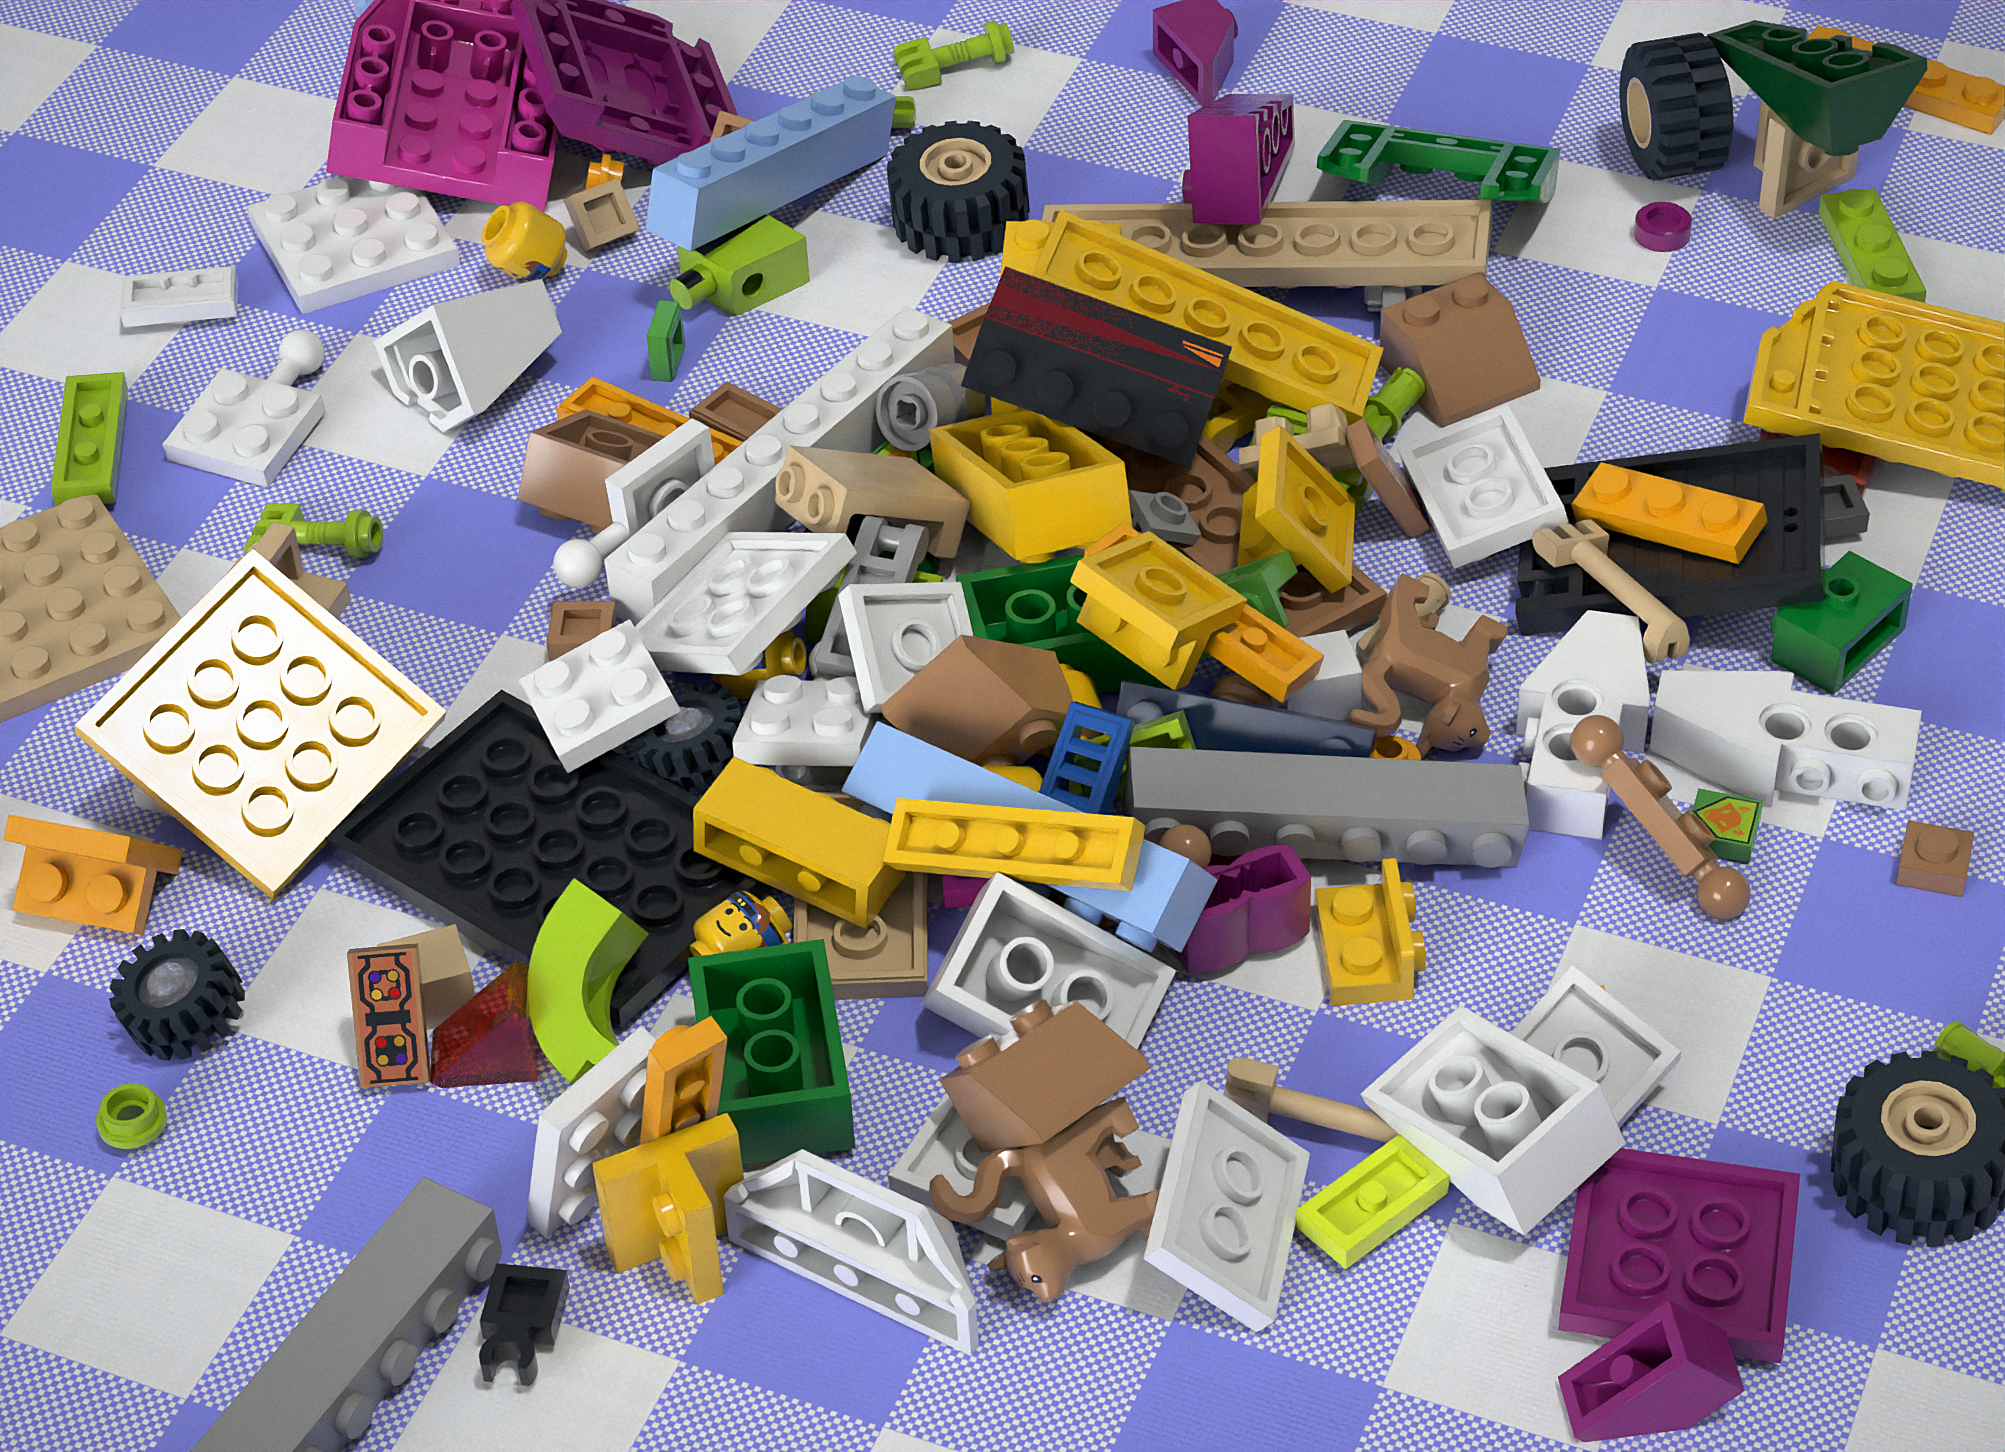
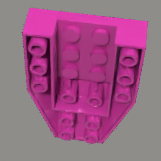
(443, 103)

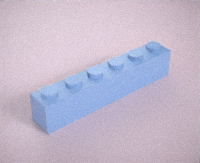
(769, 163)
(1166, 888)

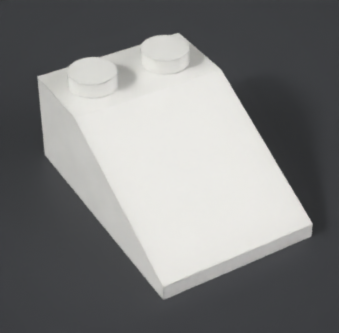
(1030, 950)
(1497, 1117)

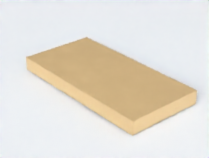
(888, 955)

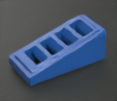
(1062, 767)

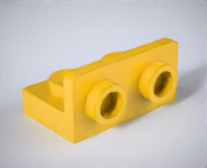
(1369, 939)

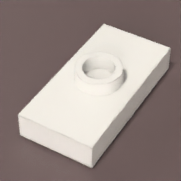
(179, 296)

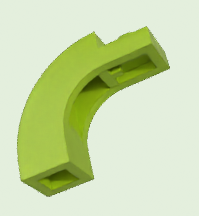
(574, 975)

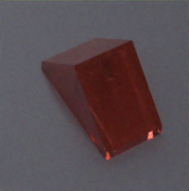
(488, 1037)

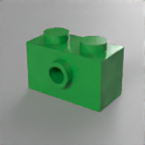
(1841, 635)

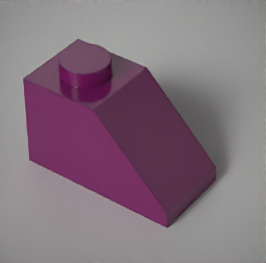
(1196, 44)
(1652, 1378)

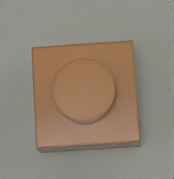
(577, 623)
(1935, 858)

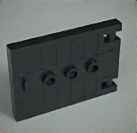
(1777, 570)

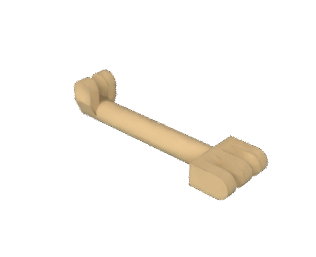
(1588, 546)
(1255, 1089)

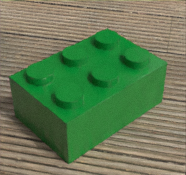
(1040, 610)
(783, 1048)

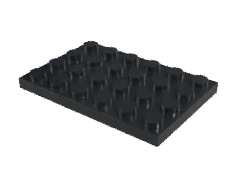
(499, 829)

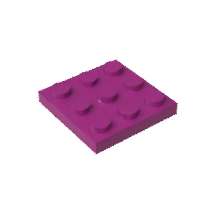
(1687, 1235)

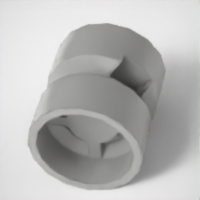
(925, 400)

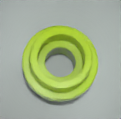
(131, 1116)

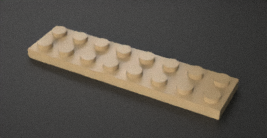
(1315, 241)

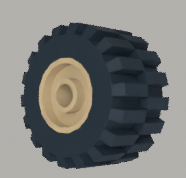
(1676, 106)
(957, 189)
(1921, 1148)

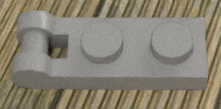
(866, 568)

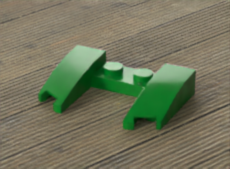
(1507, 169)

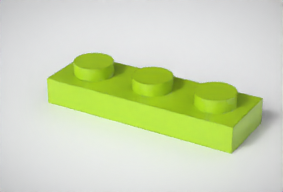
(1870, 244)
(90, 437)

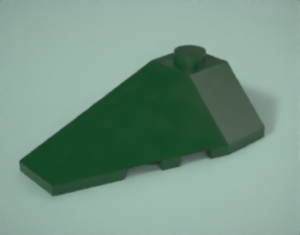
(1822, 85)

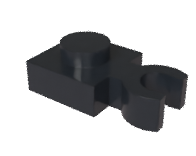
(521, 1311)

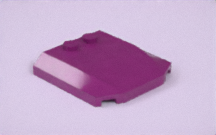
(621, 77)

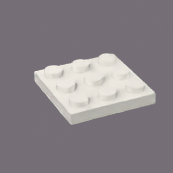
(351, 239)
(741, 599)

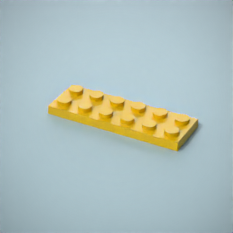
(1274, 346)

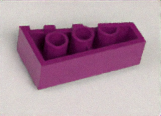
(1237, 156)

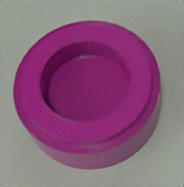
(1662, 226)

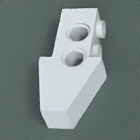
(1588, 673)
(1764, 737)

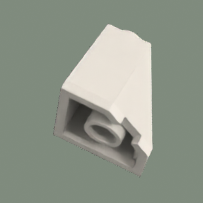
(468, 350)

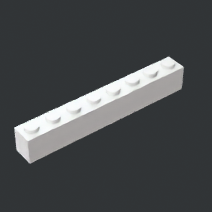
(741, 489)

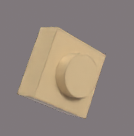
(601, 215)

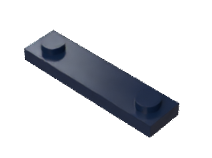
(1246, 726)

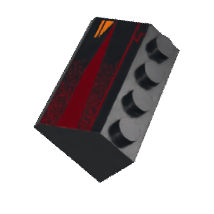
(1096, 366)

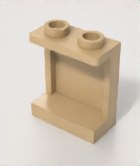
(831, 485)

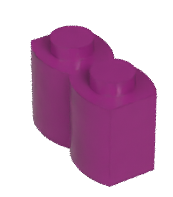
(1254, 908)

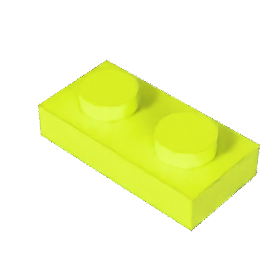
(1372, 1201)

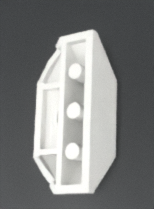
(858, 1243)

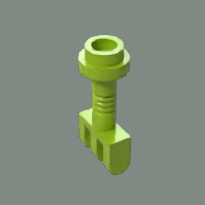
(922, 65)
(358, 534)

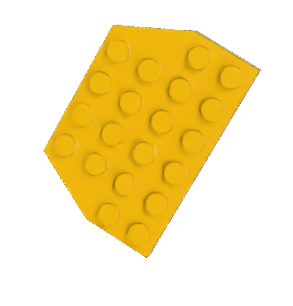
(1887, 381)

